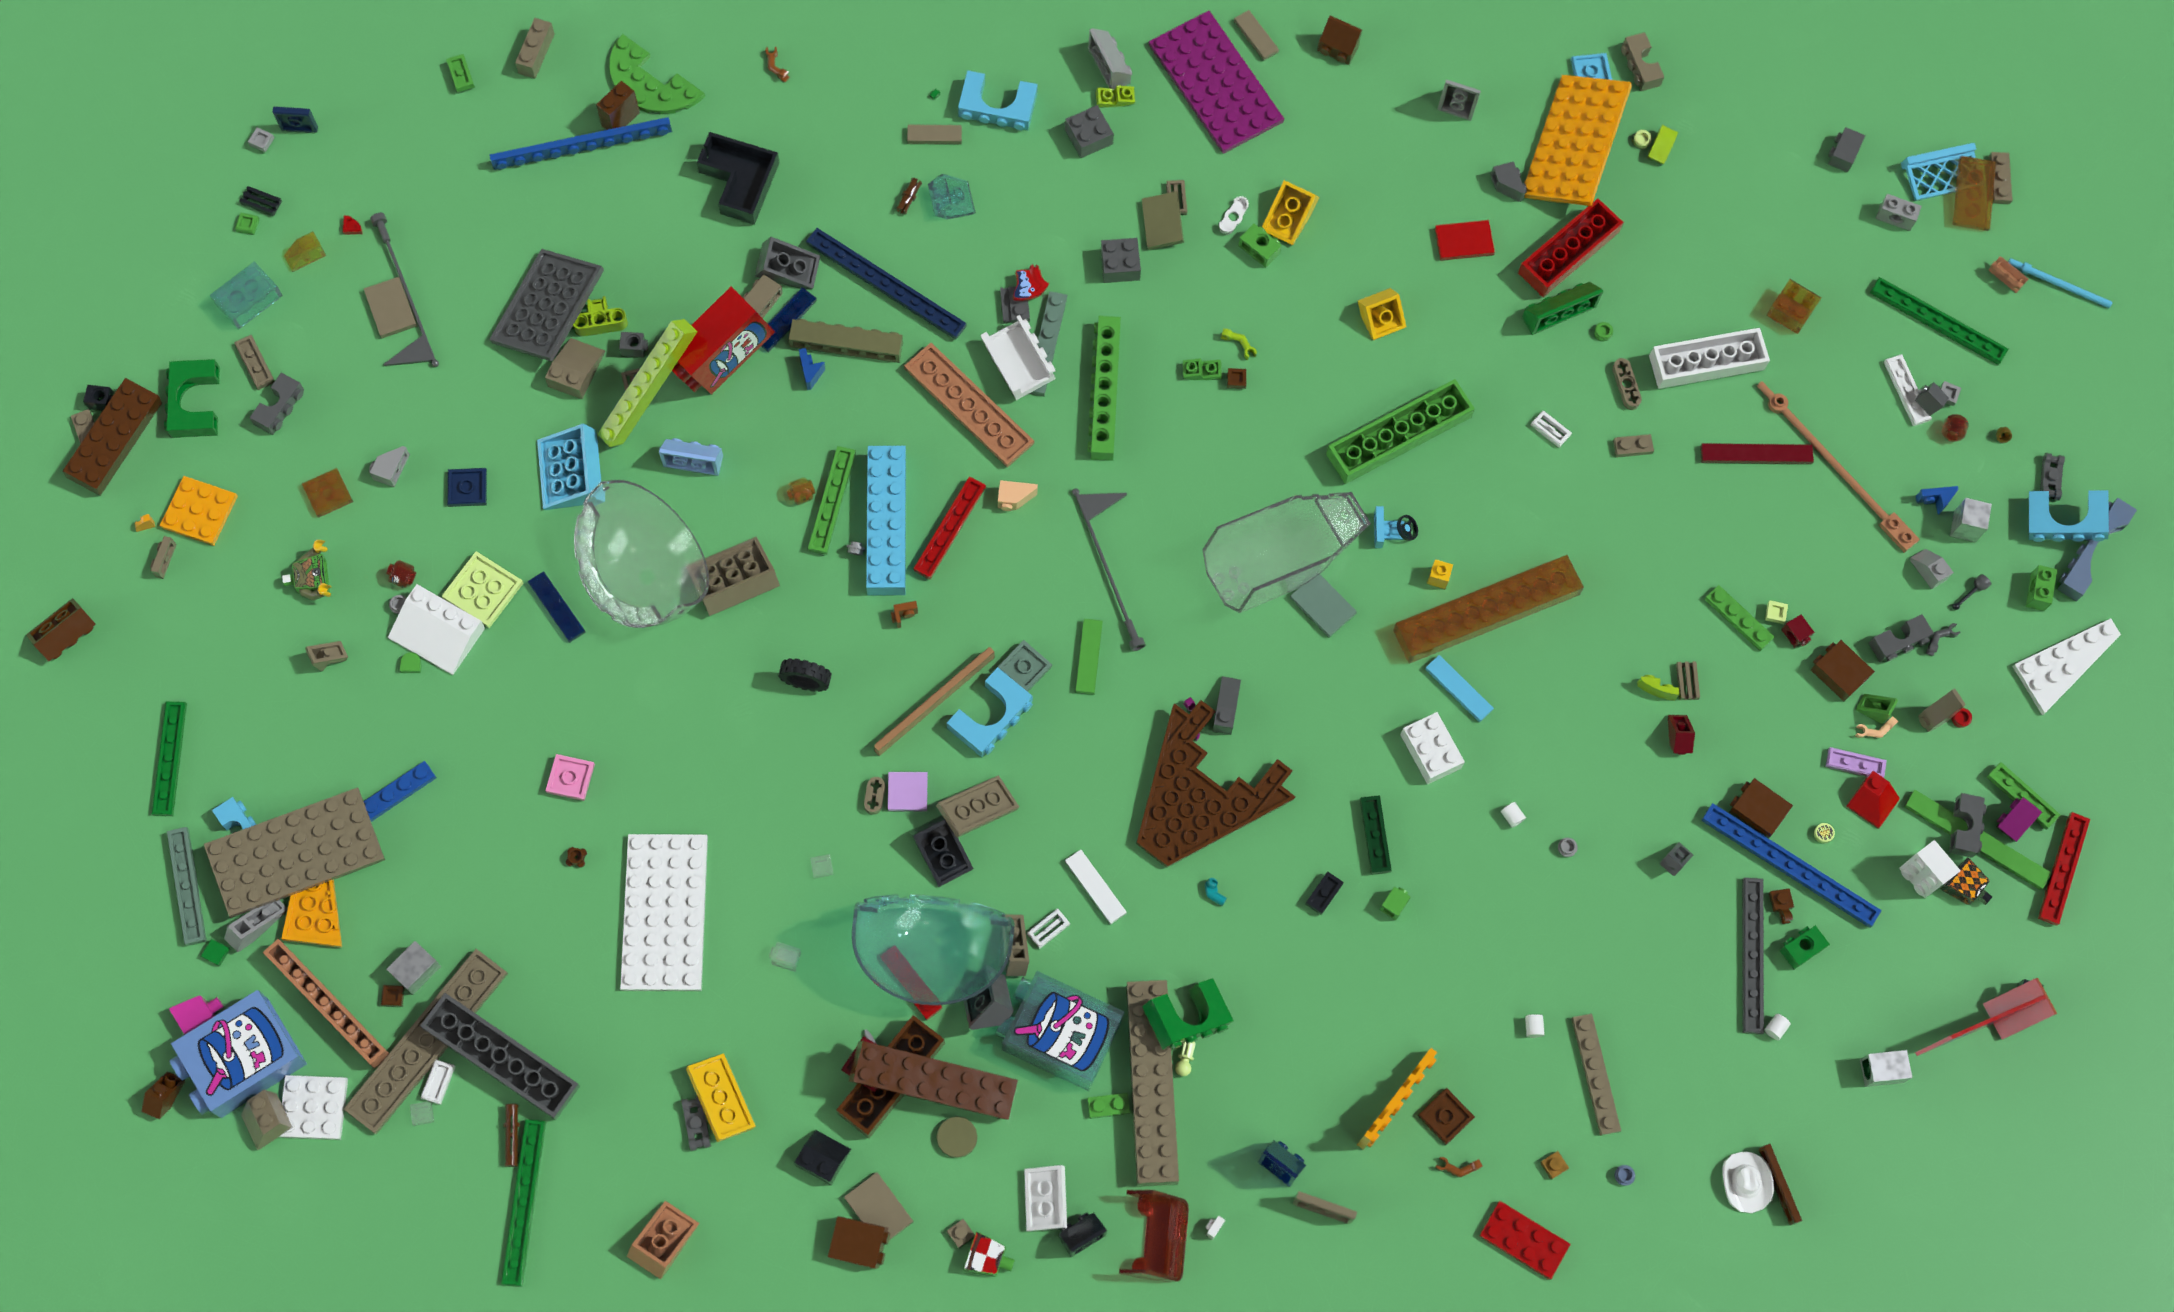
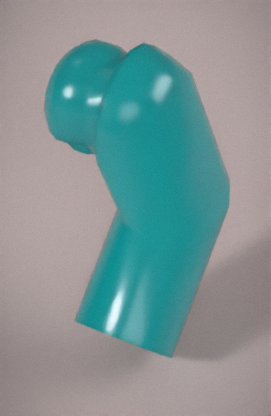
(1212, 892)

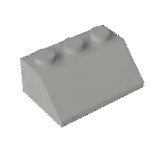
(1108, 58)

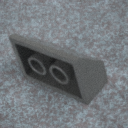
(990, 1006)

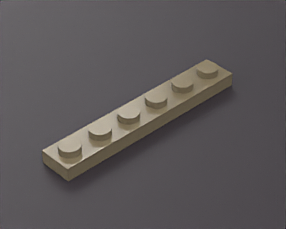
(1596, 1074)

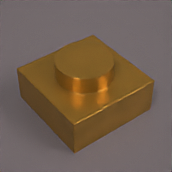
(1554, 1165)

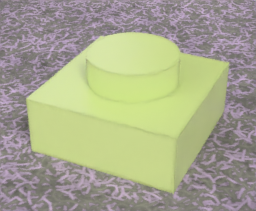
(1776, 612)

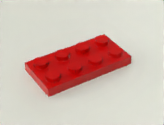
(1524, 1240)

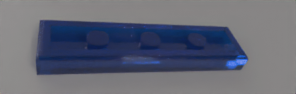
(783, 320)
(556, 607)

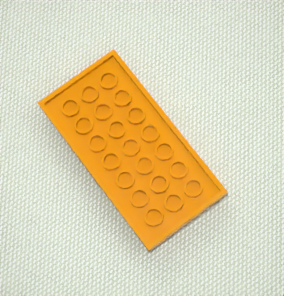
(1576, 140)

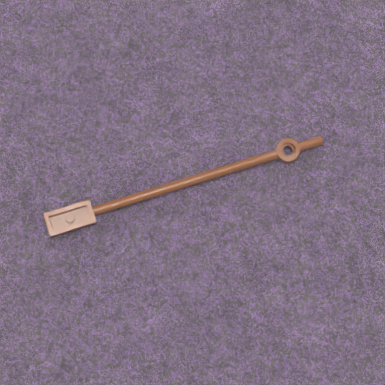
(1892, 524)

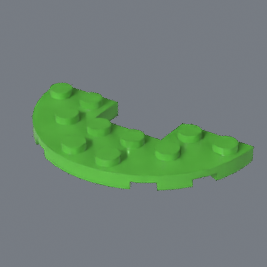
(650, 93)

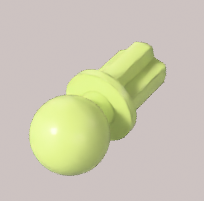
(1183, 1067)

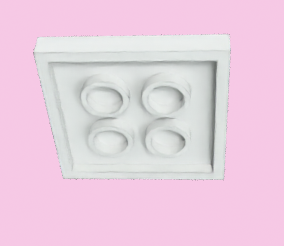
(314, 1106)

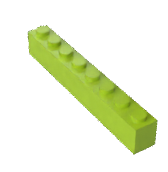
(647, 382)

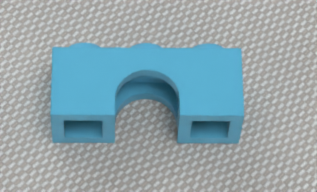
(232, 814)

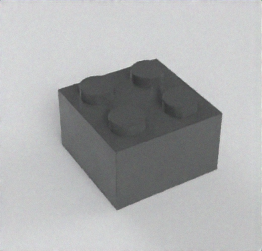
(1089, 131)
(1120, 260)

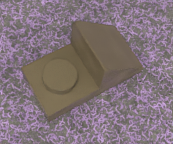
(326, 654)

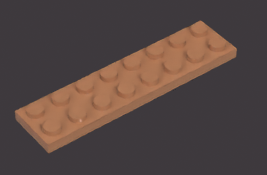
(969, 404)

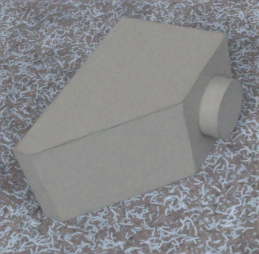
(389, 466)
(1931, 567)

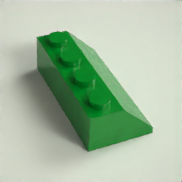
(1562, 307)

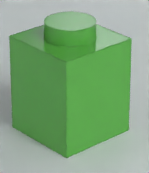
(1395, 902)

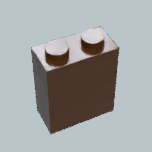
(618, 107)
(1841, 670)
(1760, 807)
(859, 1242)

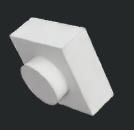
(1214, 1226)

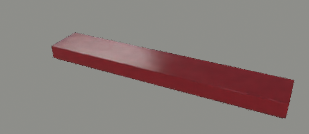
(1757, 453)

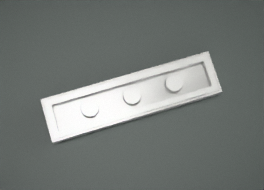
(1906, 389)
(1095, 887)

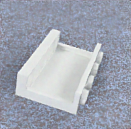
(1019, 358)

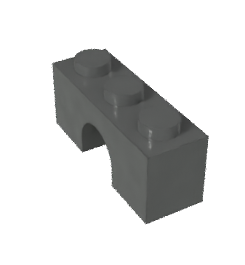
(271, 417)
(1887, 646)
(1971, 809)

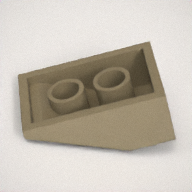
(574, 368)

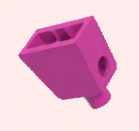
(195, 1012)

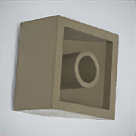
(265, 1118)

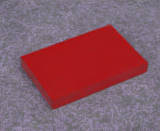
(1464, 240)

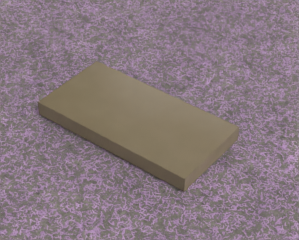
(977, 806)

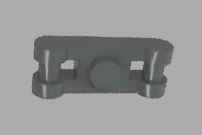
(2052, 476)
(696, 1124)

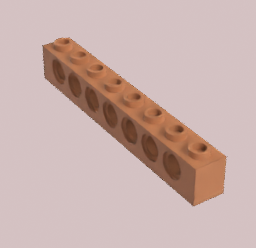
(326, 1003)

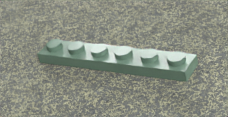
(1050, 329)
(186, 886)

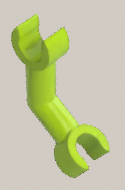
(1228, 335)

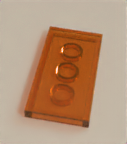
(1974, 193)

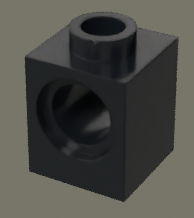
(93, 394)

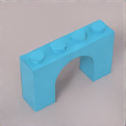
(1016, 115)
(2093, 527)
(982, 737)

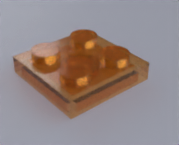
(327, 492)

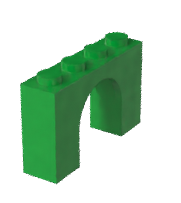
(181, 377)
(1173, 1031)

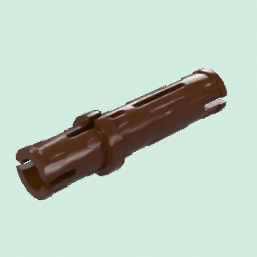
(511, 1110)

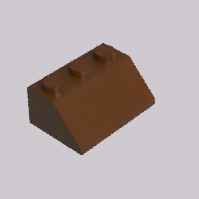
(61, 630)

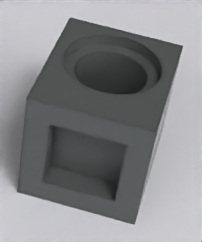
(629, 338)

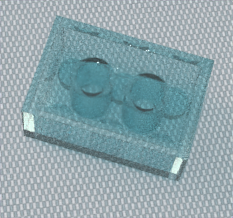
(246, 295)

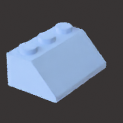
(691, 456)

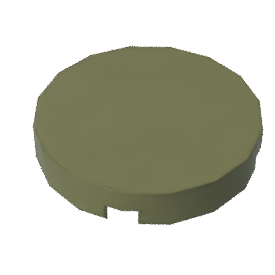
(957, 1137)

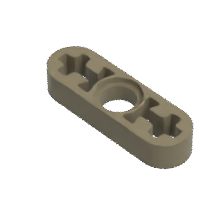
(1628, 375)

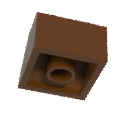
(1339, 40)

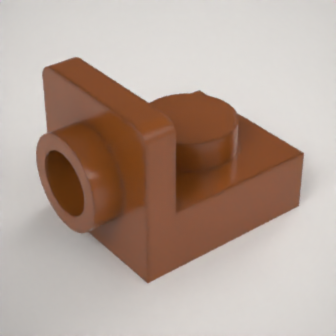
(904, 610)

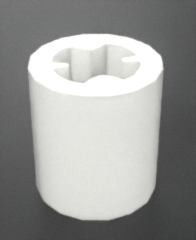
(1513, 814)
(1534, 1026)
(1777, 1027)

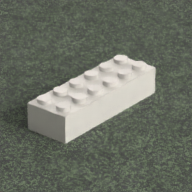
(1709, 358)

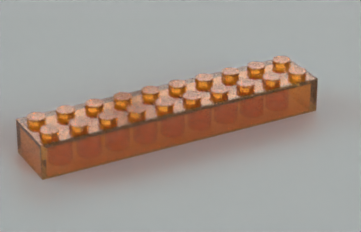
(1488, 609)

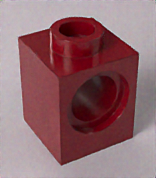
(1798, 631)

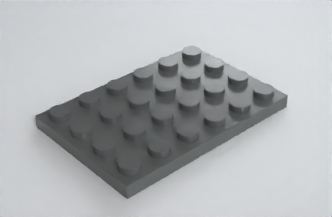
(546, 305)

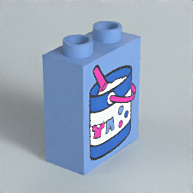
(236, 1055)

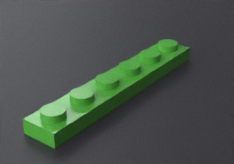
(832, 500)

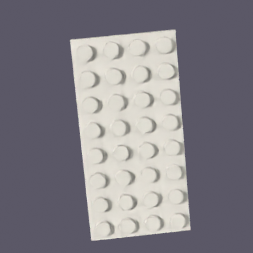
(664, 912)

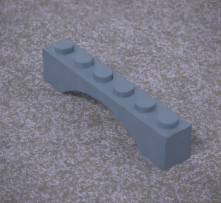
(2078, 578)

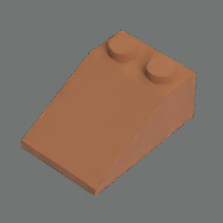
(662, 1239)

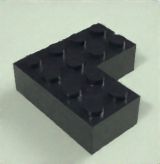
(747, 172)

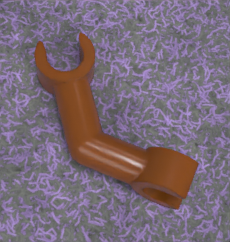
(781, 73)
(1457, 1171)

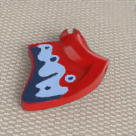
(1029, 284)

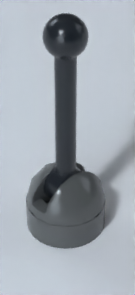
(1980, 583)

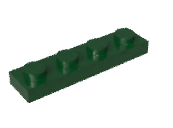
(1375, 834)

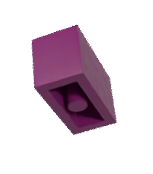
(2018, 818)

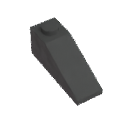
(1226, 705)

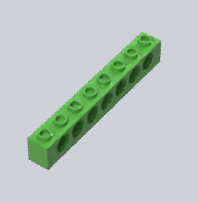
(1104, 449)

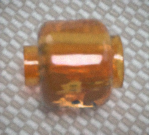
(800, 490)

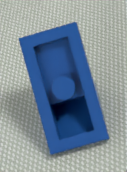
(811, 371)
(1940, 496)

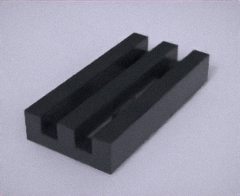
(244, 201)

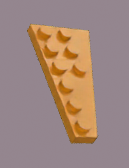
(313, 917)
(1396, 1103)

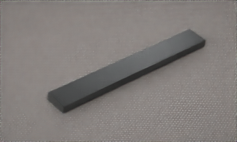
(1752, 956)

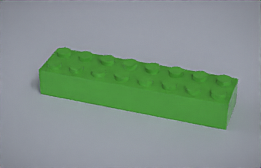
(1400, 431)

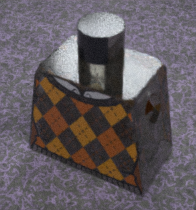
(1968, 884)

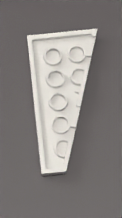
(2060, 666)

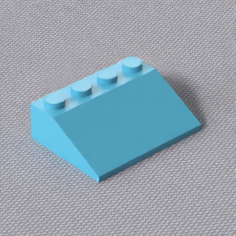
(568, 466)

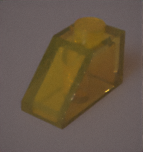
(304, 251)

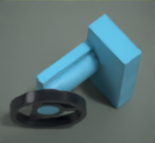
(1392, 529)

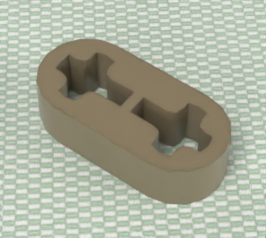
(870, 795)

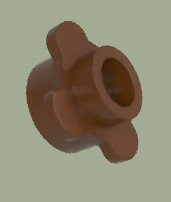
(572, 852)

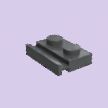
(1013, 308)

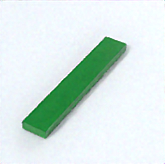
(169, 758)

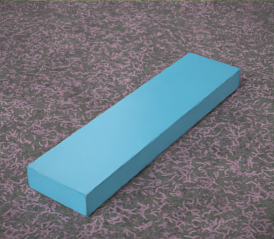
(1459, 688)

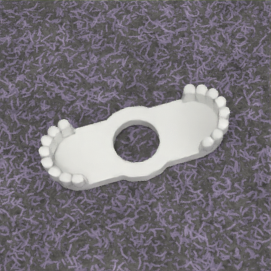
(1239, 207)

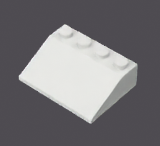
(435, 629)

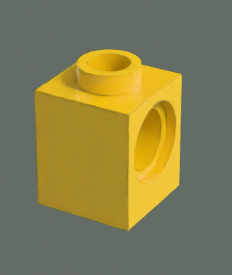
(1440, 574)

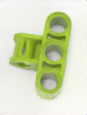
(599, 311)

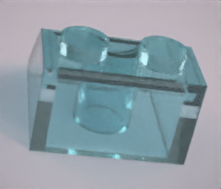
(951, 197)

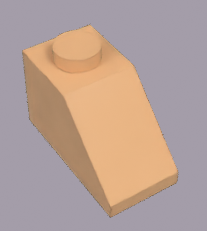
(1015, 494)

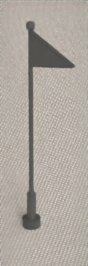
(420, 349)
(1091, 506)

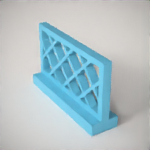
(1935, 158)

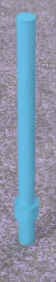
(2026, 268)

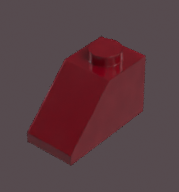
(1681, 734)

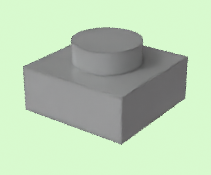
(261, 139)
(1951, 391)

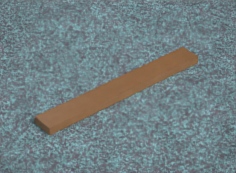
(934, 701)

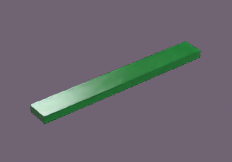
(1939, 321)
(523, 1203)

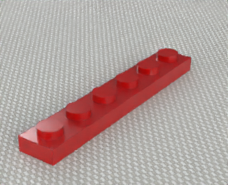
(949, 528)
(2064, 869)

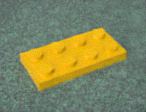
(720, 1097)

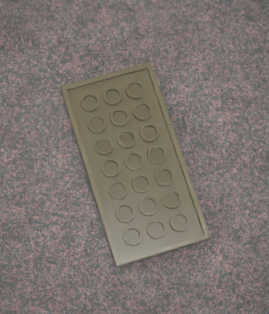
(294, 852)

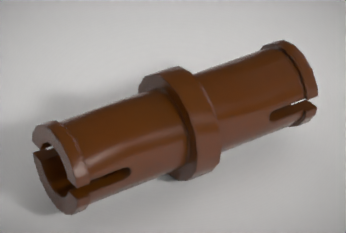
(908, 196)

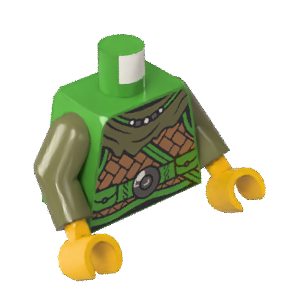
(310, 574)

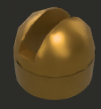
(2007, 434)

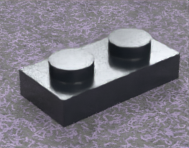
(1324, 893)

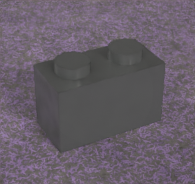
(1846, 149)

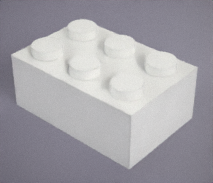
(1432, 748)
(1929, 869)

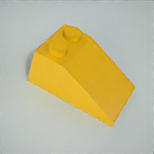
(1289, 212)

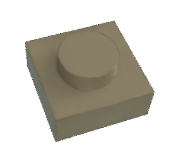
(961, 1233)

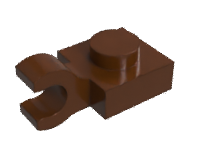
(1782, 902)

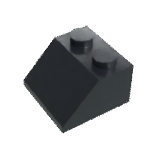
(822, 1157)
(1082, 1234)

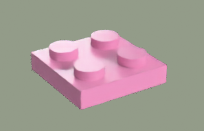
(570, 777)

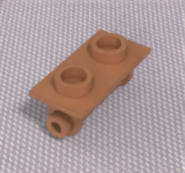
(2008, 274)

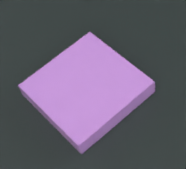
(907, 791)

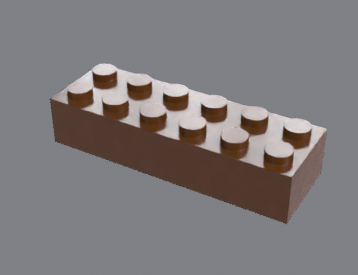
(112, 436)
(869, 1109)

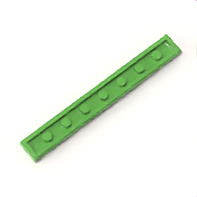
(1991, 847)

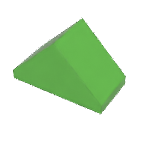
(1876, 707)

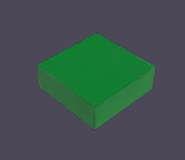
(215, 952)

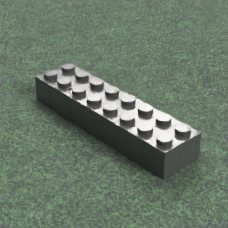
(500, 1056)

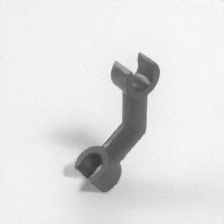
(1933, 646)

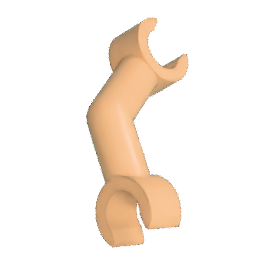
(1877, 733)

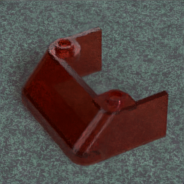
(1164, 1236)

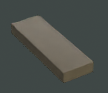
(1256, 35)
(934, 134)
(254, 362)

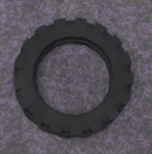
(805, 675)

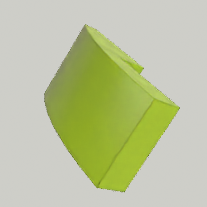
(1115, 97)
(1662, 144)
(1652, 686)

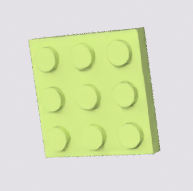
(482, 589)

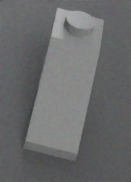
(253, 924)

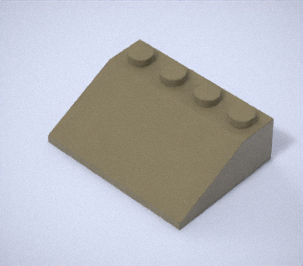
(738, 576)

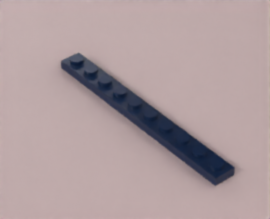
(886, 283)

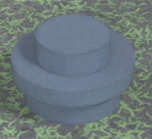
(1624, 1175)

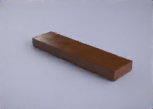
(1780, 1185)

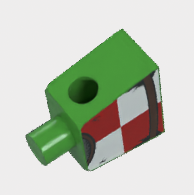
(987, 1257)

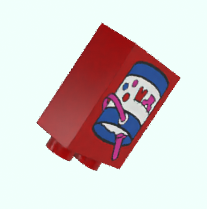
(724, 340)

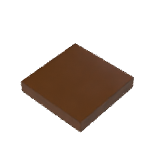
(1446, 1116)

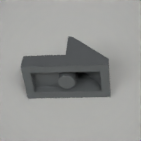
(1676, 859)

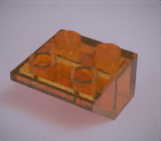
(1794, 306)

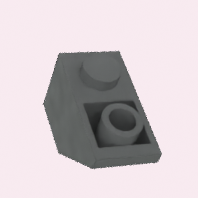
(1507, 181)

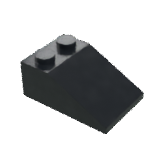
(941, 850)

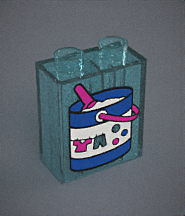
(1060, 1029)

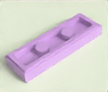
(1854, 762)

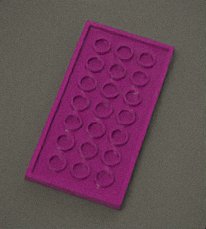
(1216, 81)

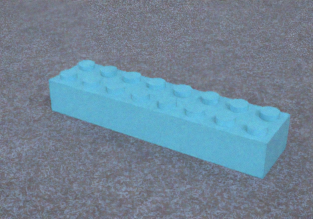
(886, 520)

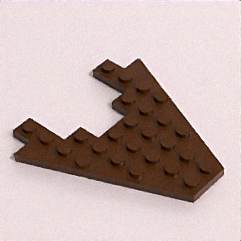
(1191, 809)

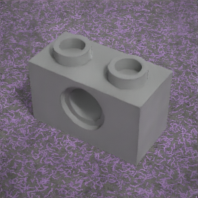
(1898, 212)

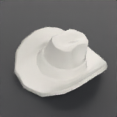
(1747, 1182)

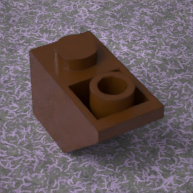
(161, 1095)

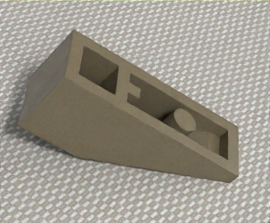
(1941, 710)
(1019, 956)

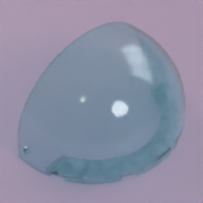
(930, 946)

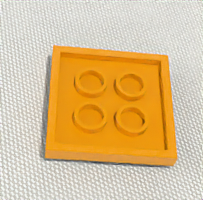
(198, 510)

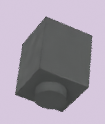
(1931, 398)

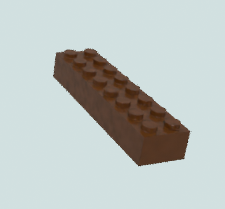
(933, 1080)

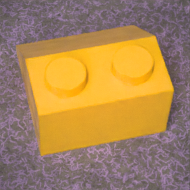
(1382, 313)

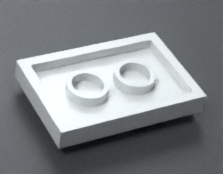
(1045, 1198)

